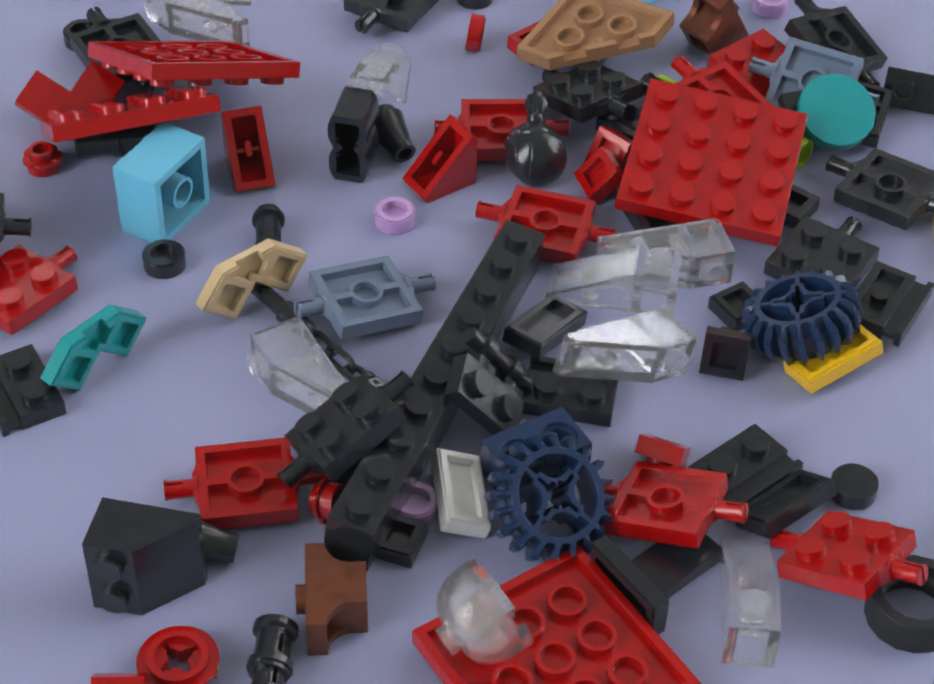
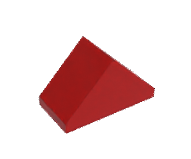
(247, 149)
(445, 163)

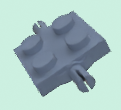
(803, 63)
(365, 297)

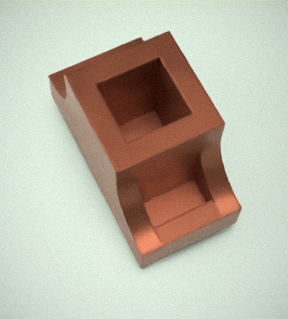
(713, 25)
(331, 598)

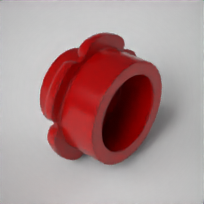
(42, 159)
(323, 498)

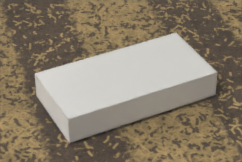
(460, 493)

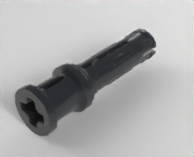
(272, 649)

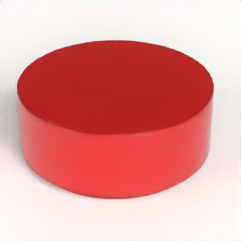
(475, 32)

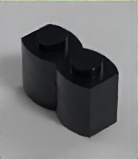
(353, 134)

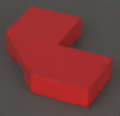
(45, 94)

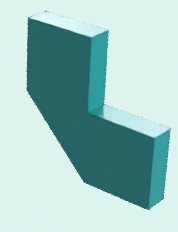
(109, 331)

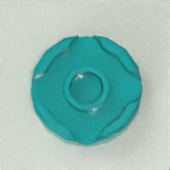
(837, 111)

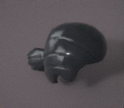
(533, 148)

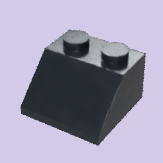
(142, 556)

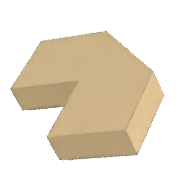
(232, 281)

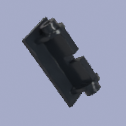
(911, 89)

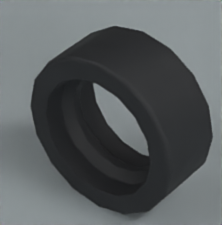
(894, 627)

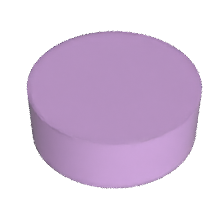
(770, 8)
(394, 215)
(421, 503)

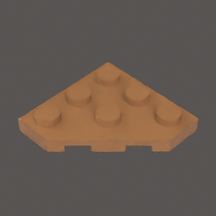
(592, 31)

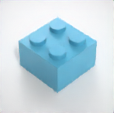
(162, 183)

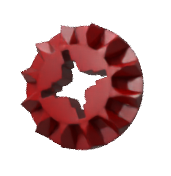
(183, 644)

